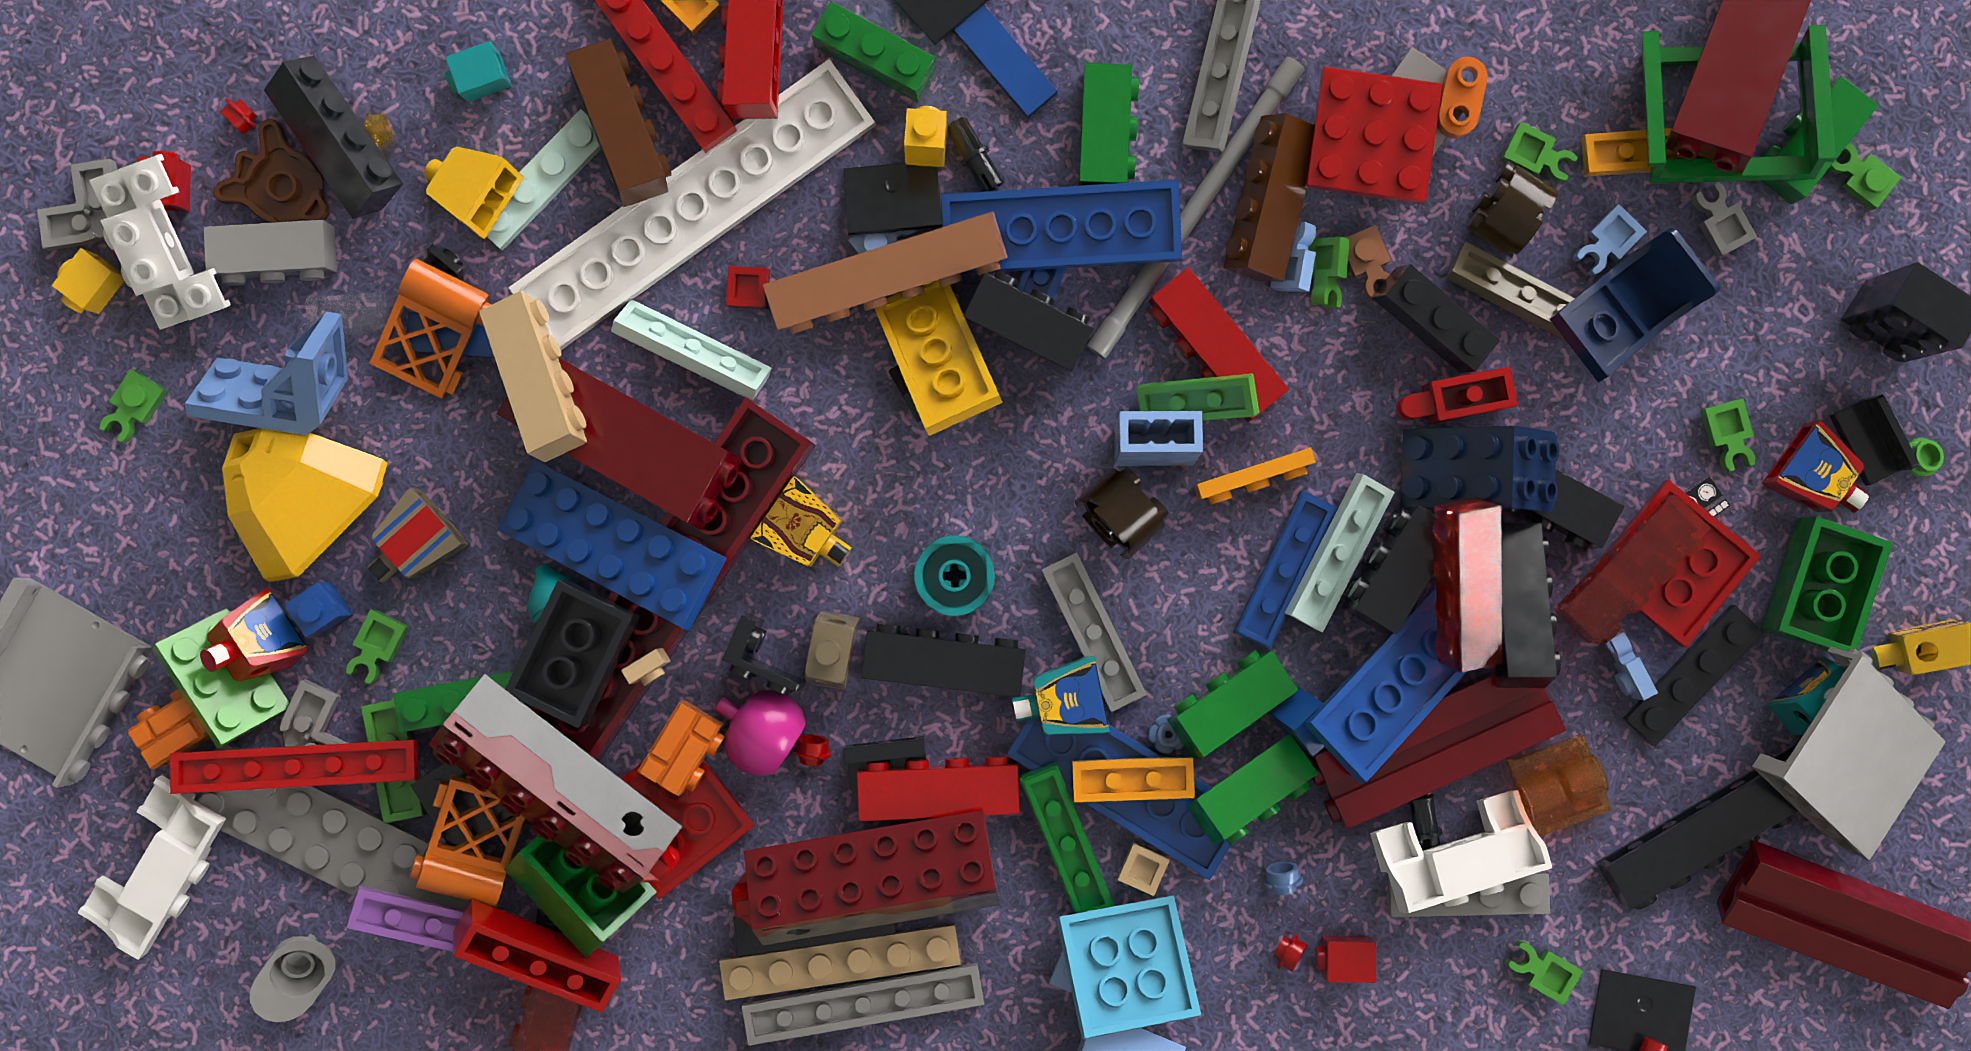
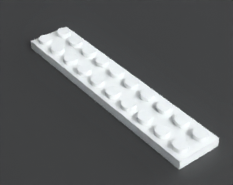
(703, 203)

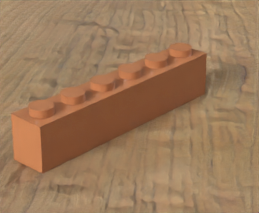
(886, 271)

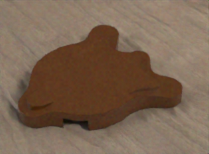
(276, 182)

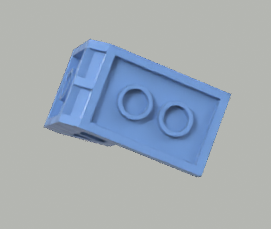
(273, 397)

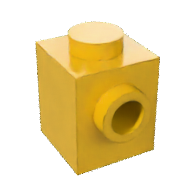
(925, 136)
(87, 282)

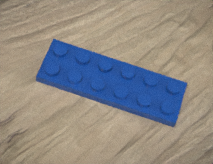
(1078, 224)
(612, 545)
(1386, 695)
(1159, 821)

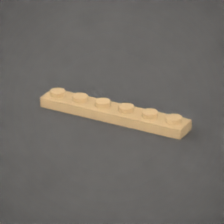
(840, 962)

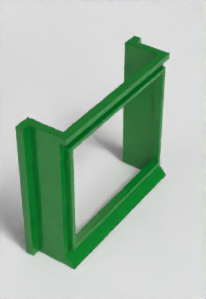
(1815, 116)

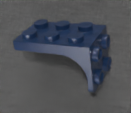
(1634, 302)
(1487, 463)

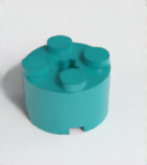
(937, 560)

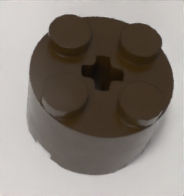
(1512, 210)
(1122, 511)

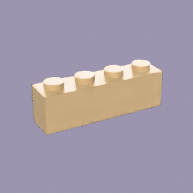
(534, 376)

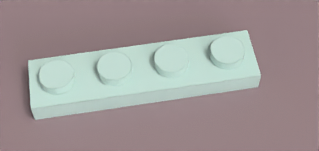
(546, 176)
(691, 349)
(1339, 552)

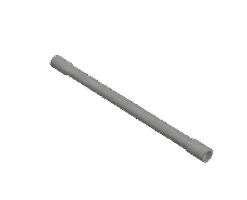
(1276, 91)

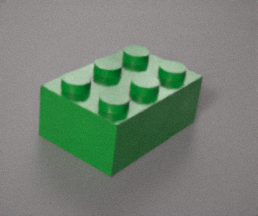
(1826, 585)
(573, 895)

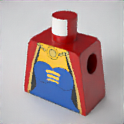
(1818, 471)
(254, 640)

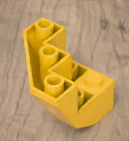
(295, 495)

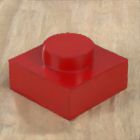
(746, 287)

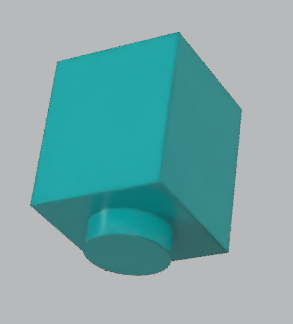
(477, 72)

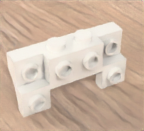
(148, 244)
(1465, 866)
(163, 875)

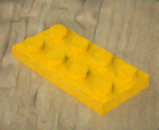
(938, 357)

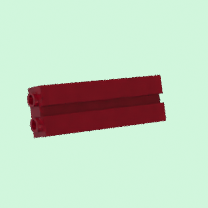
(1736, 81)
(647, 451)
(1460, 736)
(1848, 924)

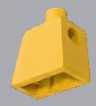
(472, 186)

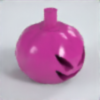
(761, 731)

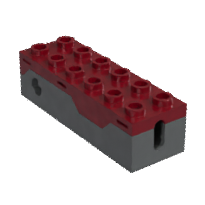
(557, 788)
(867, 878)

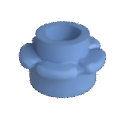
(1157, 736)
(1283, 878)

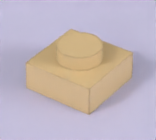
(647, 668)
(1143, 868)

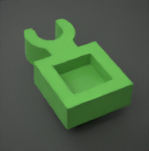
(1534, 151)
(1867, 178)
(136, 400)
(1728, 426)
(379, 639)
(1547, 973)

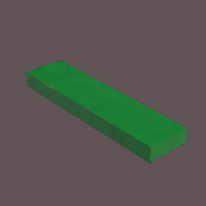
(1066, 839)

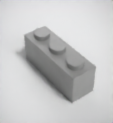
(270, 251)

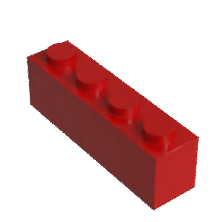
(751, 58)
(1212, 336)
(937, 790)
(535, 956)

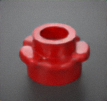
(239, 115)
(812, 749)
(1289, 952)

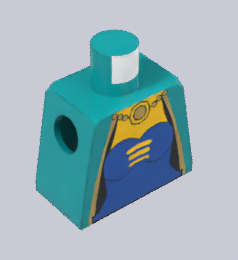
(1806, 695)
(1066, 700)

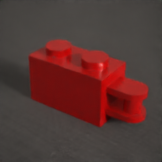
(1461, 397)

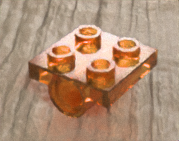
(1560, 784)

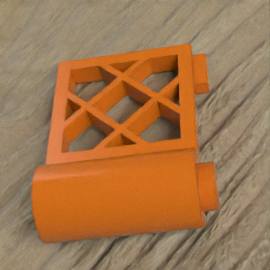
(437, 298)
(455, 869)

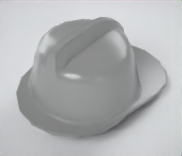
(291, 978)

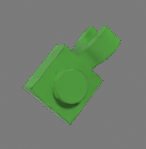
(1329, 265)

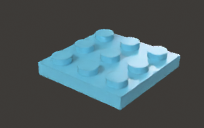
(1128, 967)

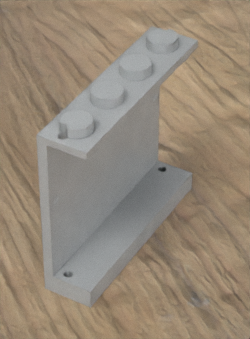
(61, 678)
(1856, 758)

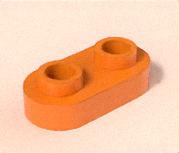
(1463, 96)

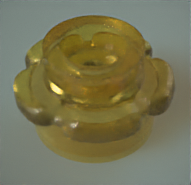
(379, 129)

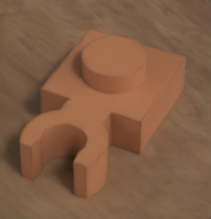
(1367, 256)

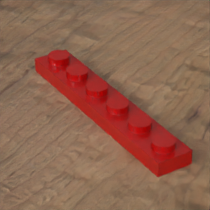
(669, 71)
(293, 766)

